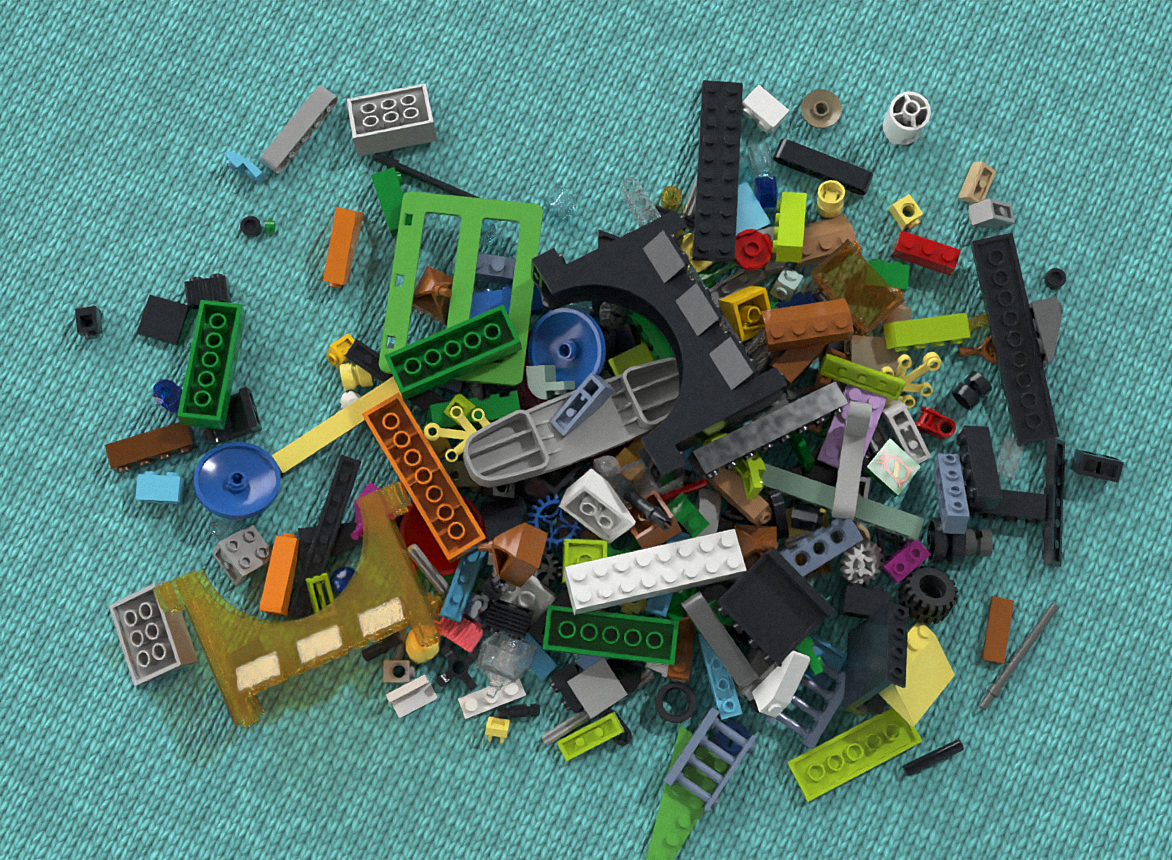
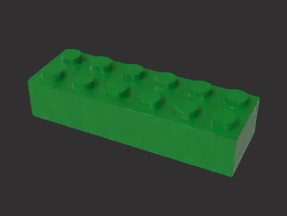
(453, 352)
(211, 364)
(611, 635)

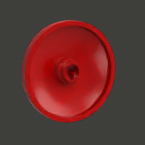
(416, 531)

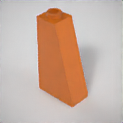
(342, 246)
(280, 576)

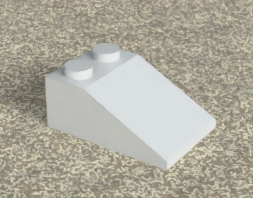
(597, 506)

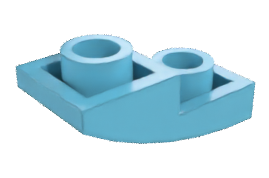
(243, 165)

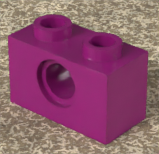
(905, 560)

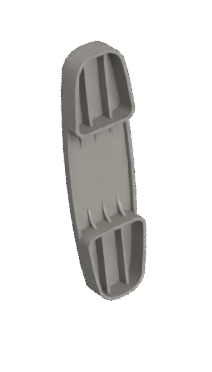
(529, 445)

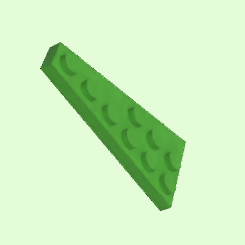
(680, 807)

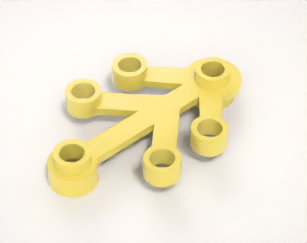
(914, 387)
(457, 434)

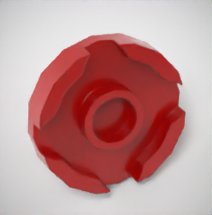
(752, 249)

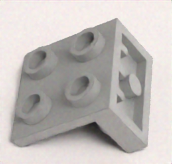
(242, 553)

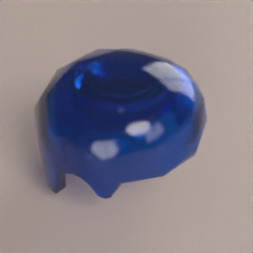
(340, 579)

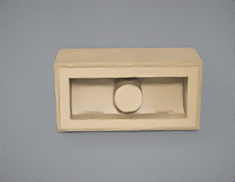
(977, 183)

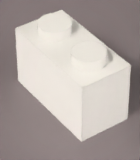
(764, 110)

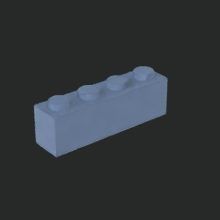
(495, 269)

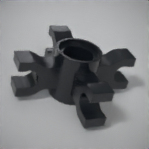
(490, 590)
(450, 674)

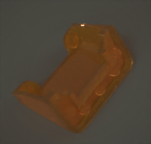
(852, 277)

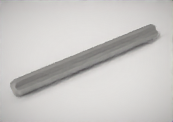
(582, 716)

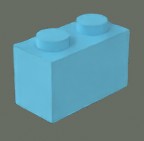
(160, 488)

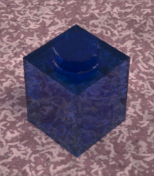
(766, 191)

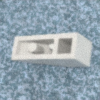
(905, 431)
(780, 685)

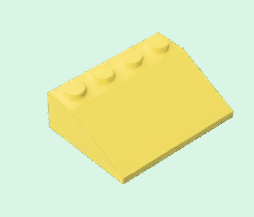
(926, 675)

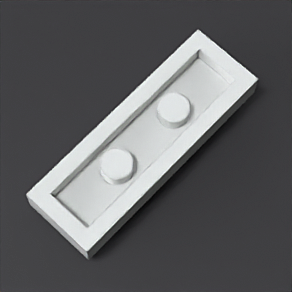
(479, 702)

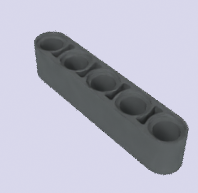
(720, 640)

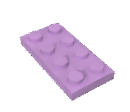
(832, 444)

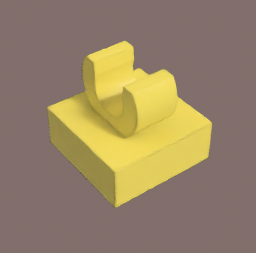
(497, 727)

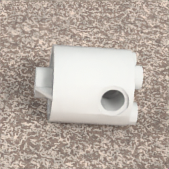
(906, 118)

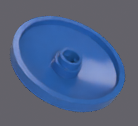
(569, 342)
(237, 480)

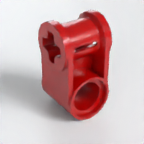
(933, 424)

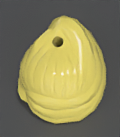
(420, 654)

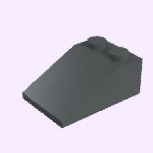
(1046, 321)

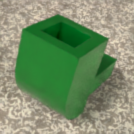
(688, 515)

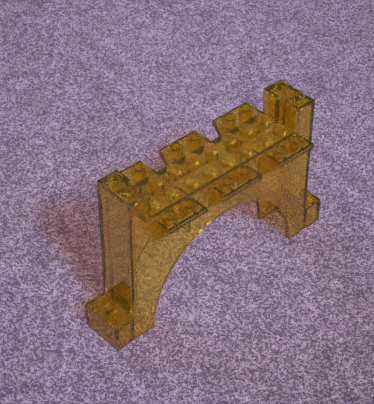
(260, 653)

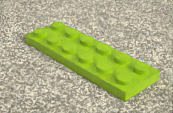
(852, 753)

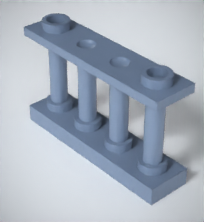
(821, 716)
(688, 757)

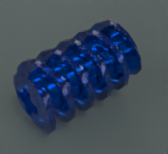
(167, 395)

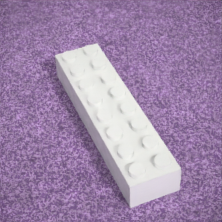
(654, 571)

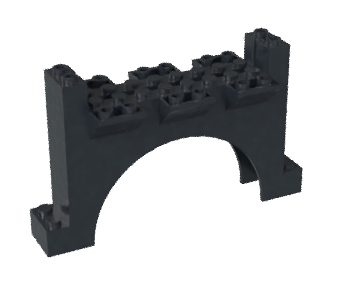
(651, 278)

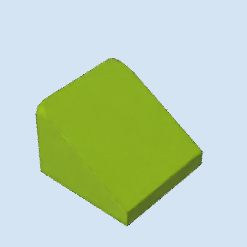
(461, 401)

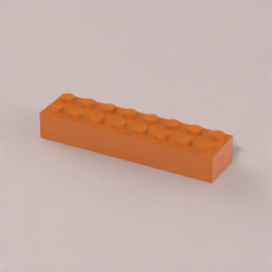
(424, 477)

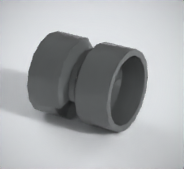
(979, 542)

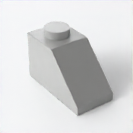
(991, 213)

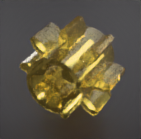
(436, 602)

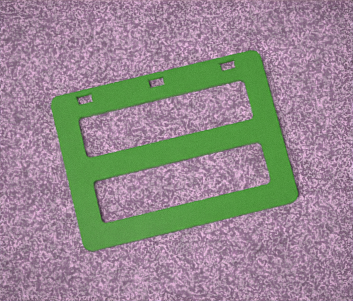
(406, 258)

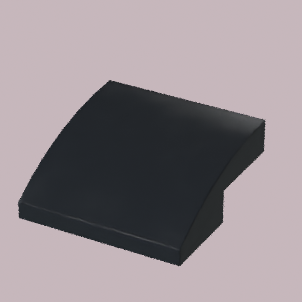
(503, 516)

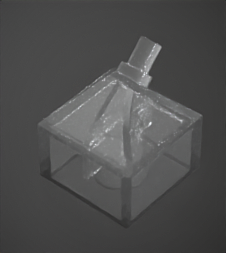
(504, 660)

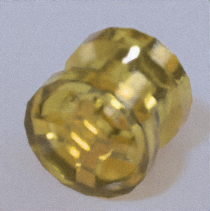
(671, 202)

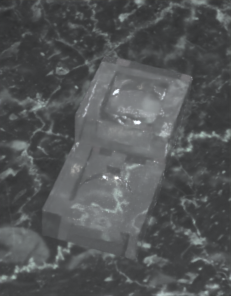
(1009, 457)

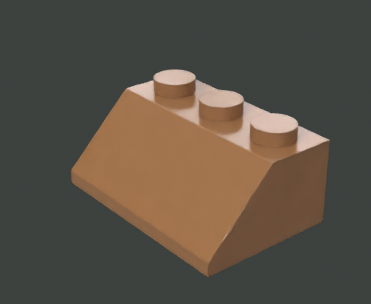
(823, 238)

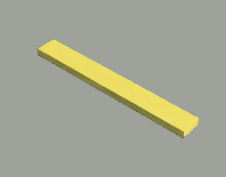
(333, 427)

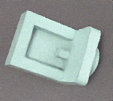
(786, 284)

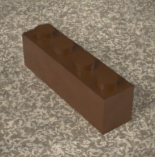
(150, 446)

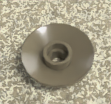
(822, 100)

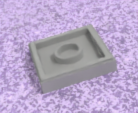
(597, 688)

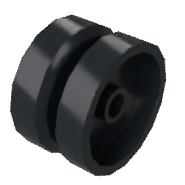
(944, 545)

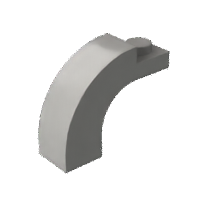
(708, 505)

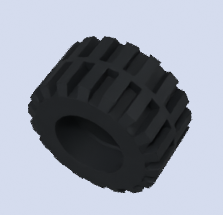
(935, 584)

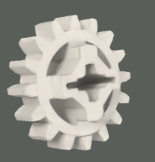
(861, 562)

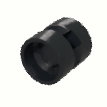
(974, 387)

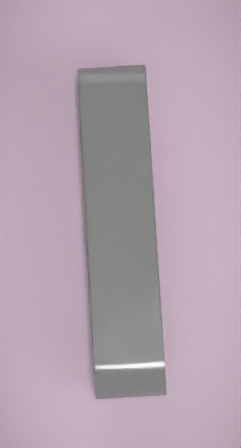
(299, 129)

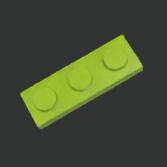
(590, 736)

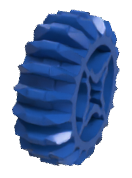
(546, 520)

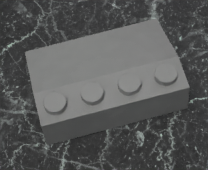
(391, 120)
(151, 639)

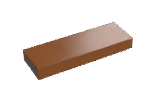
(997, 630)

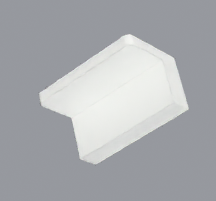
(412, 696)

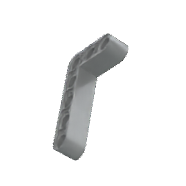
(851, 460)

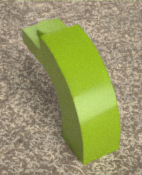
(750, 471)

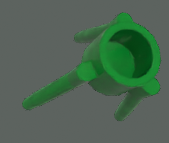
(708, 278)

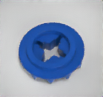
(722, 742)

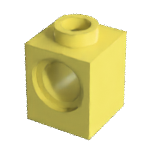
(906, 204)

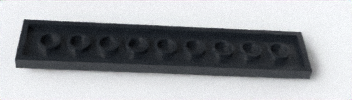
(718, 172)
(1014, 339)

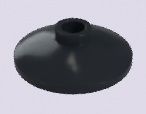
(630, 674)

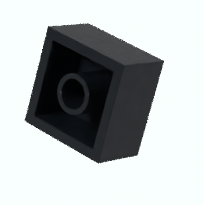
(860, 601)

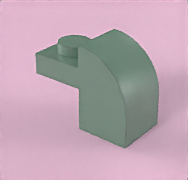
(543, 382)

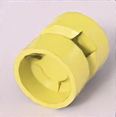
(830, 199)
(353, 376)

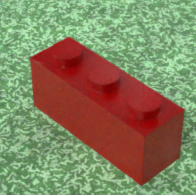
(926, 253)

